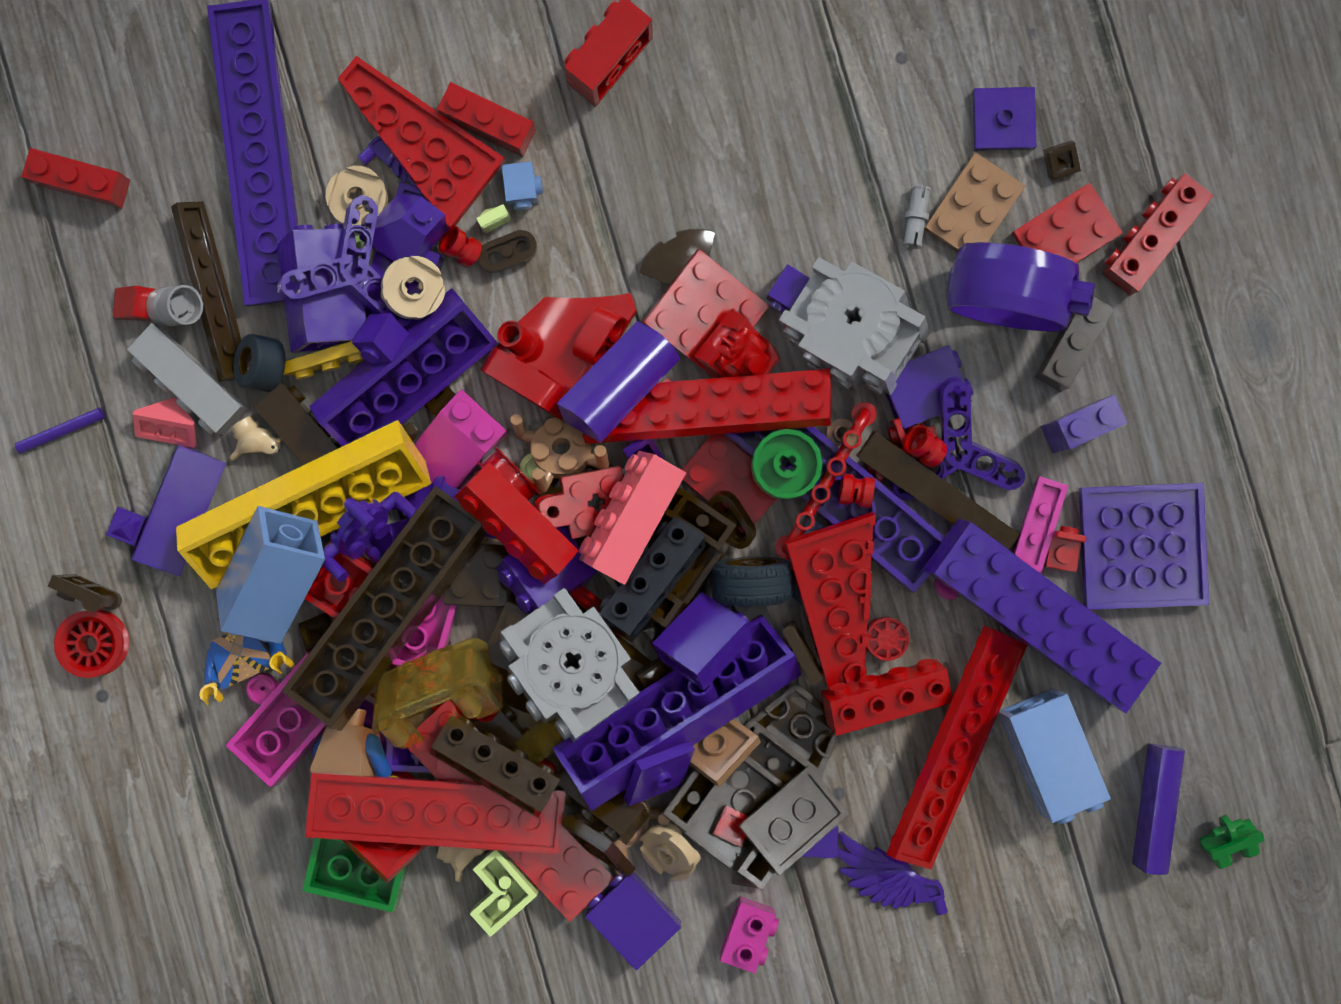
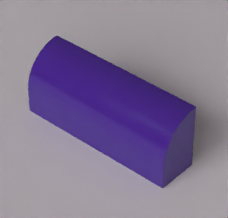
(618, 381)
(181, 497)
(1158, 808)

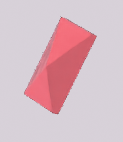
(165, 423)

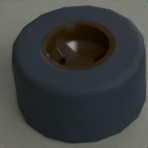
(259, 362)

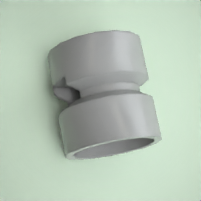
(174, 306)

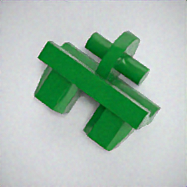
(1231, 838)

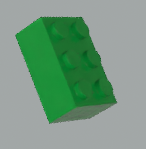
(344, 876)

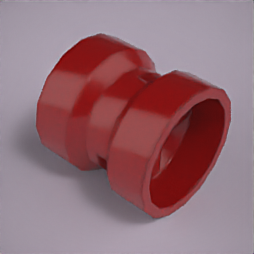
(464, 249)
(923, 445)
(862, 487)

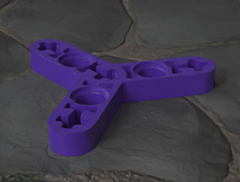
(336, 268)
(972, 451)

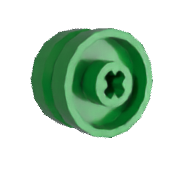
(804, 460)

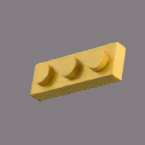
(326, 359)

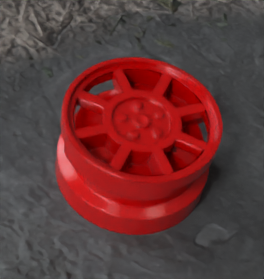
(887, 638)

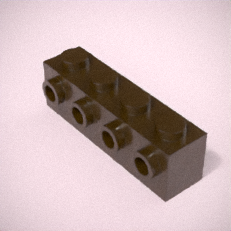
(494, 765)

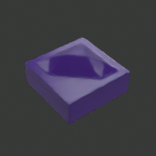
(126, 526)

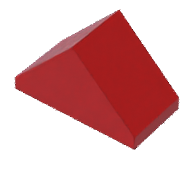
(131, 303)

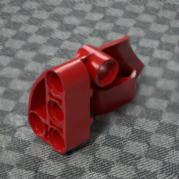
(557, 345)

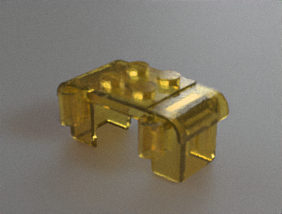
(449, 673)

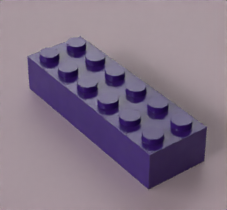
(427, 362)

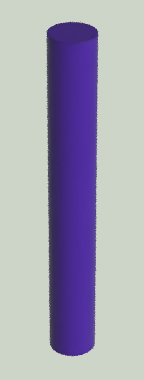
(59, 430)

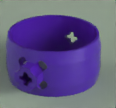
(1017, 287)

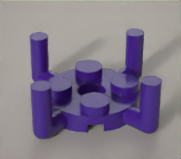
(360, 528)

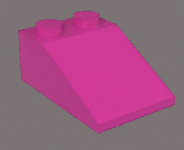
(459, 439)
(430, 635)

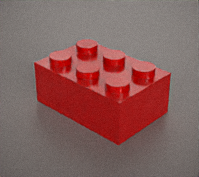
(608, 50)

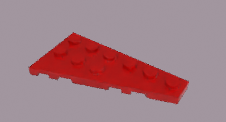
(433, 151)
(835, 592)

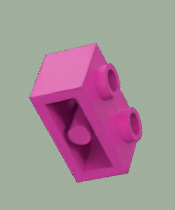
(748, 935)

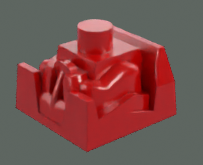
(737, 349)

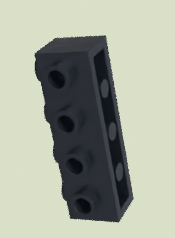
(652, 578)

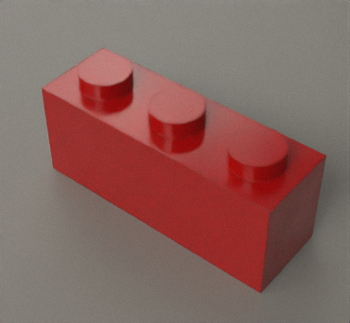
(487, 119)
(76, 178)

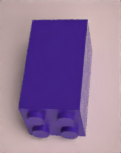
(325, 318)

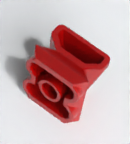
(333, 595)

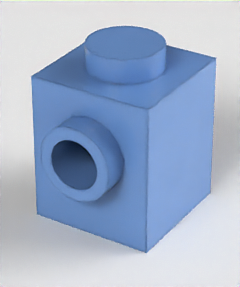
(521, 185)

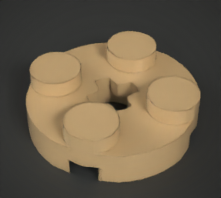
(348, 182)
(407, 270)
(669, 851)

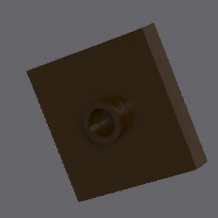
(802, 652)
(598, 845)

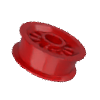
(511, 473)
(67, 656)

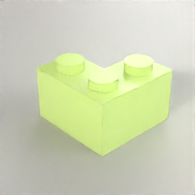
(509, 891)

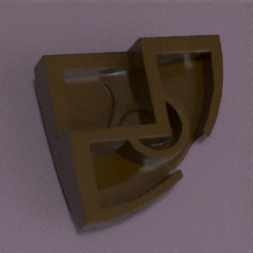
(668, 259)

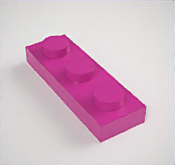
(1040, 521)

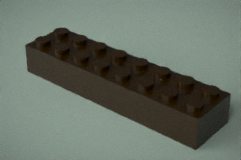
(386, 610)

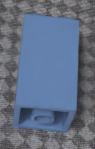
(269, 575)
(1054, 756)

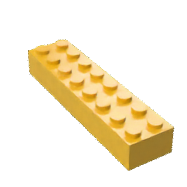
(317, 491)

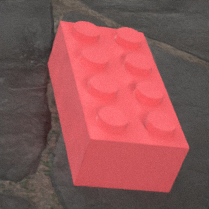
(631, 515)

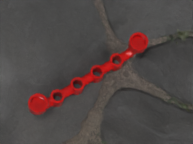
(862, 415)

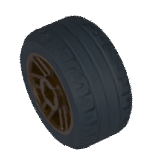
(752, 581)

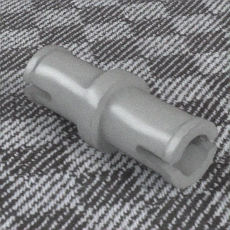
(916, 216)

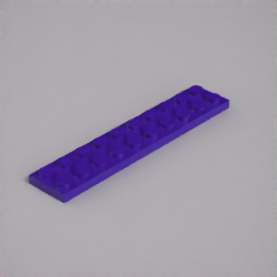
(254, 141)

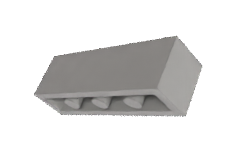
(187, 378)

